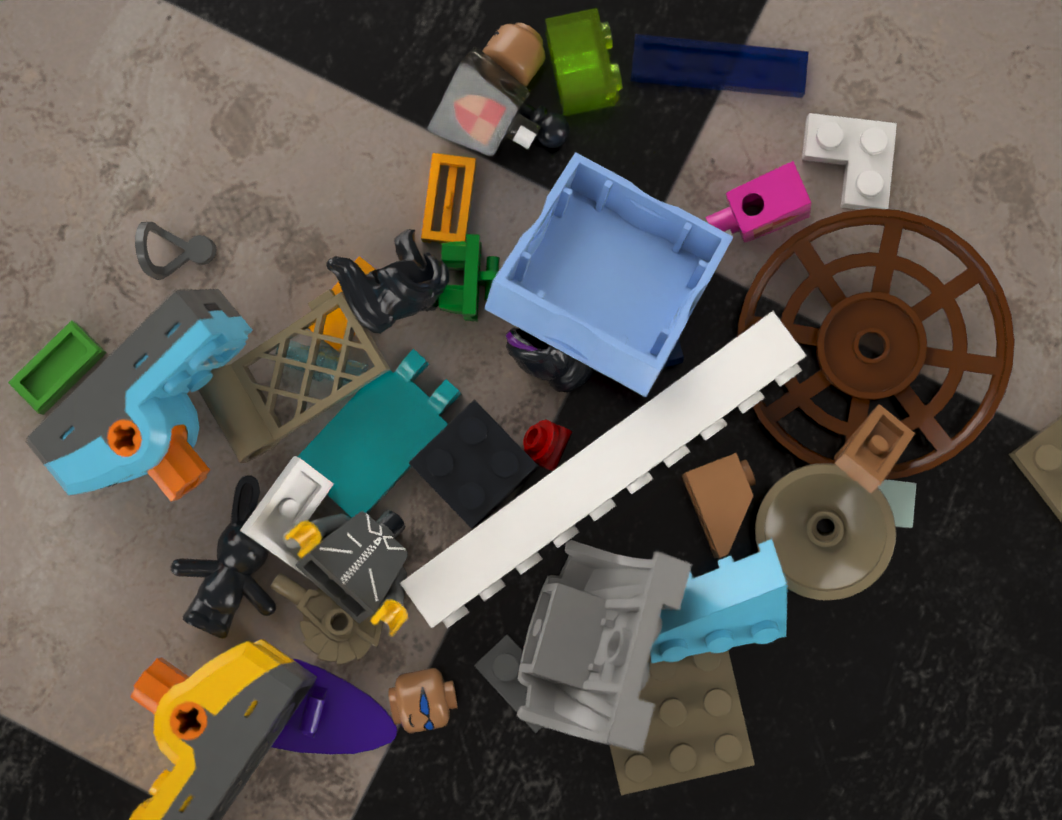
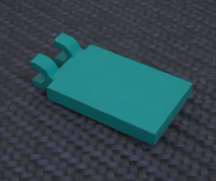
(378, 434)

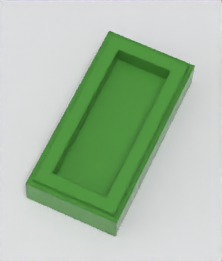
(57, 367)

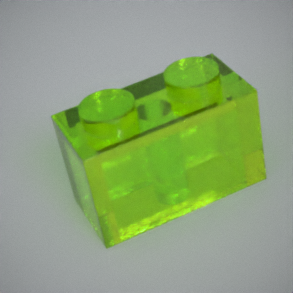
(581, 61)

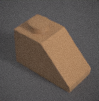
(721, 499)

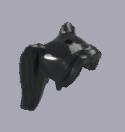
(395, 289)

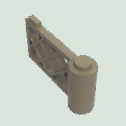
(238, 399)

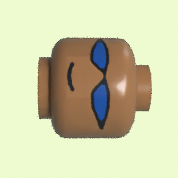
(422, 700)

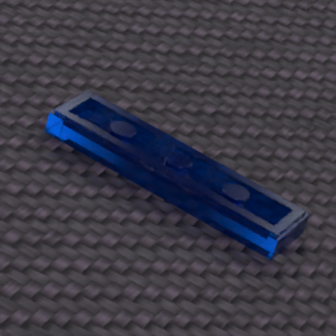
(719, 66)

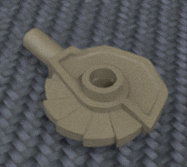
(327, 626)

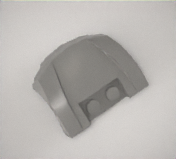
(594, 643)

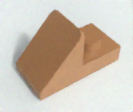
(874, 448)

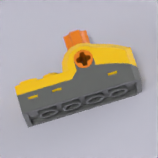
(216, 726)

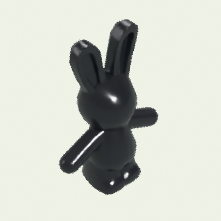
(228, 576)

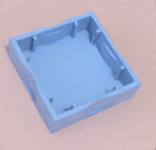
(608, 274)

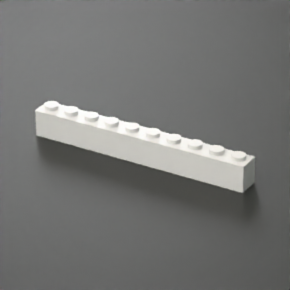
(604, 469)

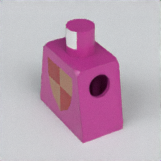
(778, 195)

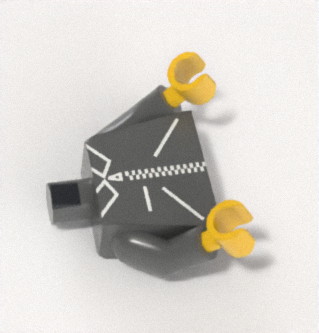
(357, 564)

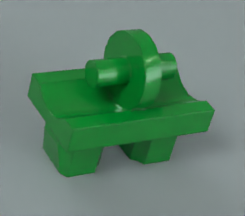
(467, 258)

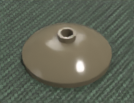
(832, 562)

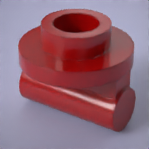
(546, 443)

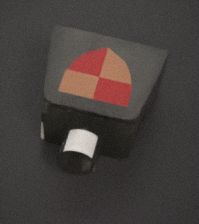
(483, 107)

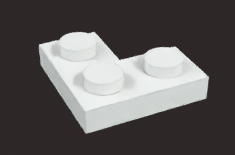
(863, 148)
(284, 506)

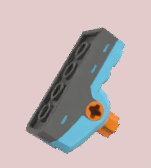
(135, 405)

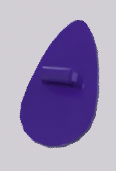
(336, 719)

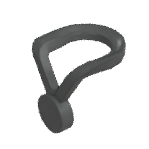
(198, 249)

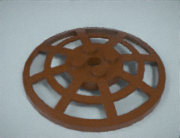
(896, 325)

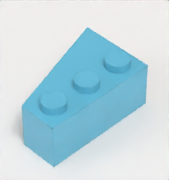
(726, 608)

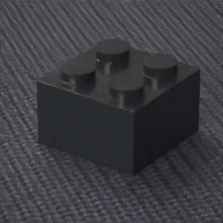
(473, 464)

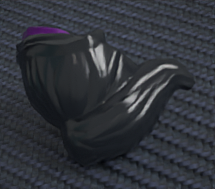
(546, 361)

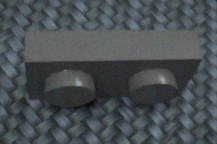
(501, 670)

